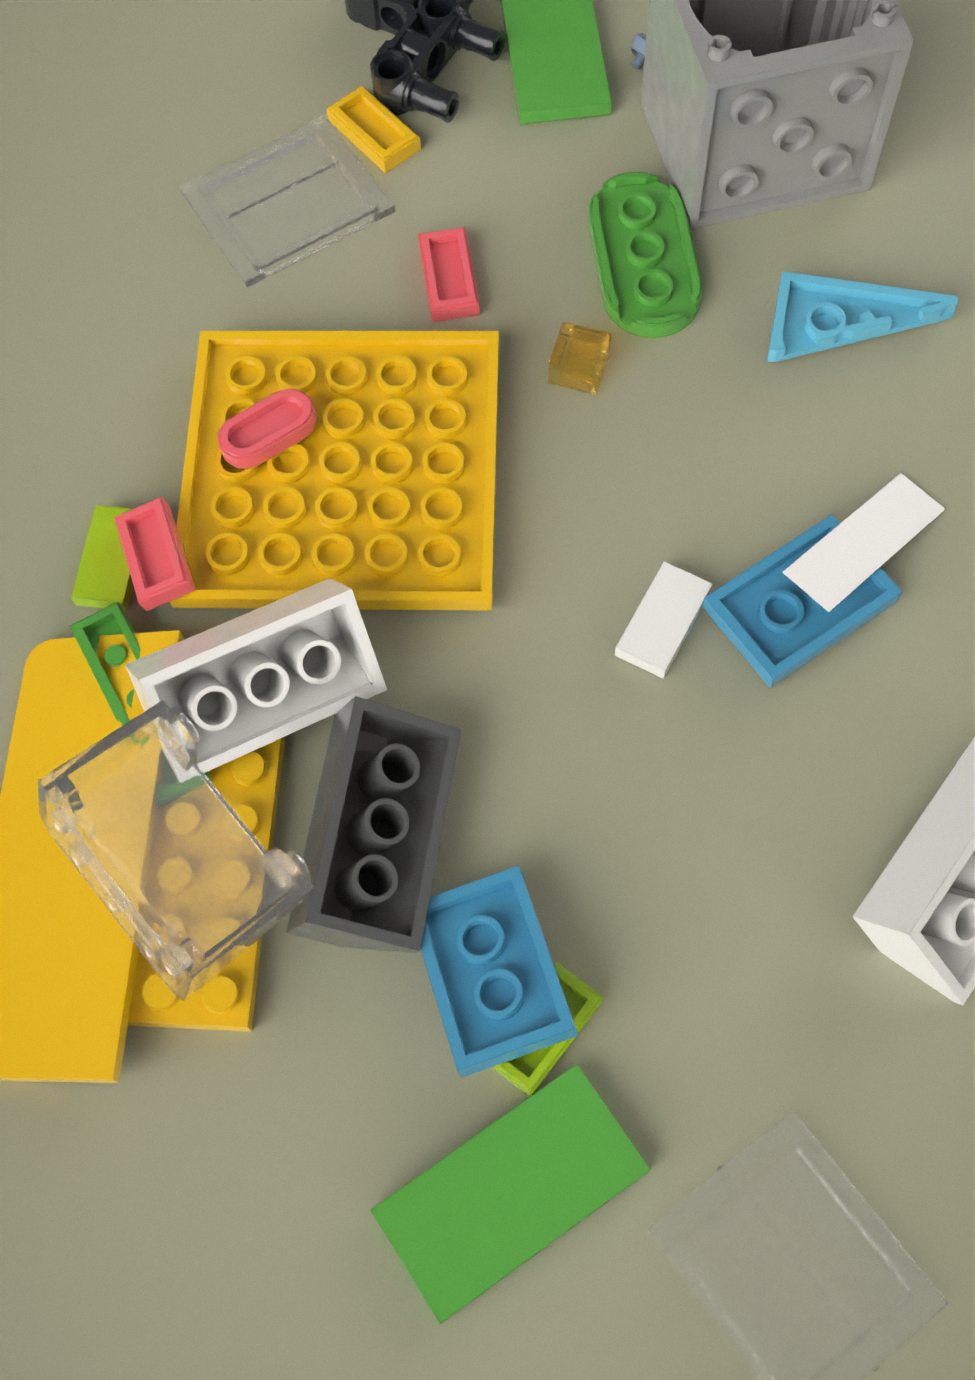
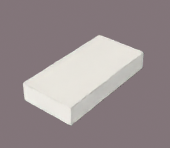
(663, 620)

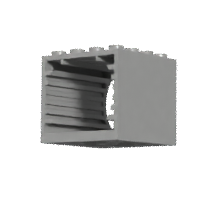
(770, 99)

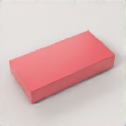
(448, 274)
(154, 554)

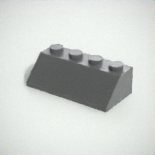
(376, 828)

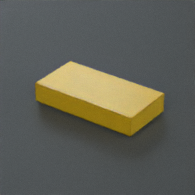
(374, 129)

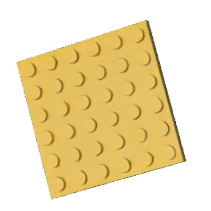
(378, 496)

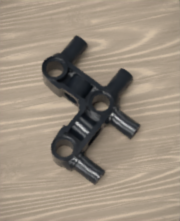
(423, 44)

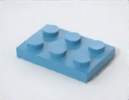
(779, 623)
(493, 973)

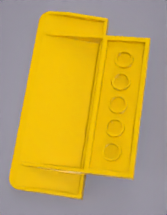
(64, 960)

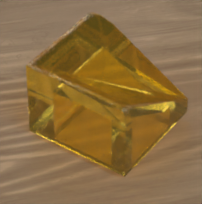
(579, 358)

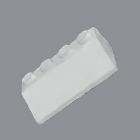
(264, 672)
(926, 894)

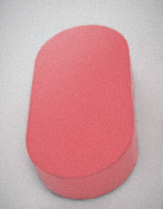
(267, 428)

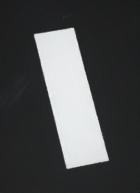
(863, 542)

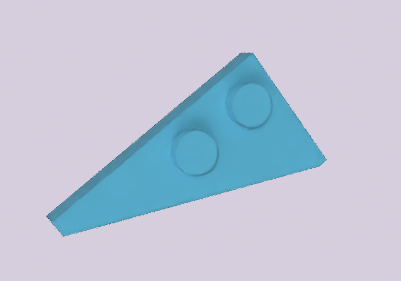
(833, 312)

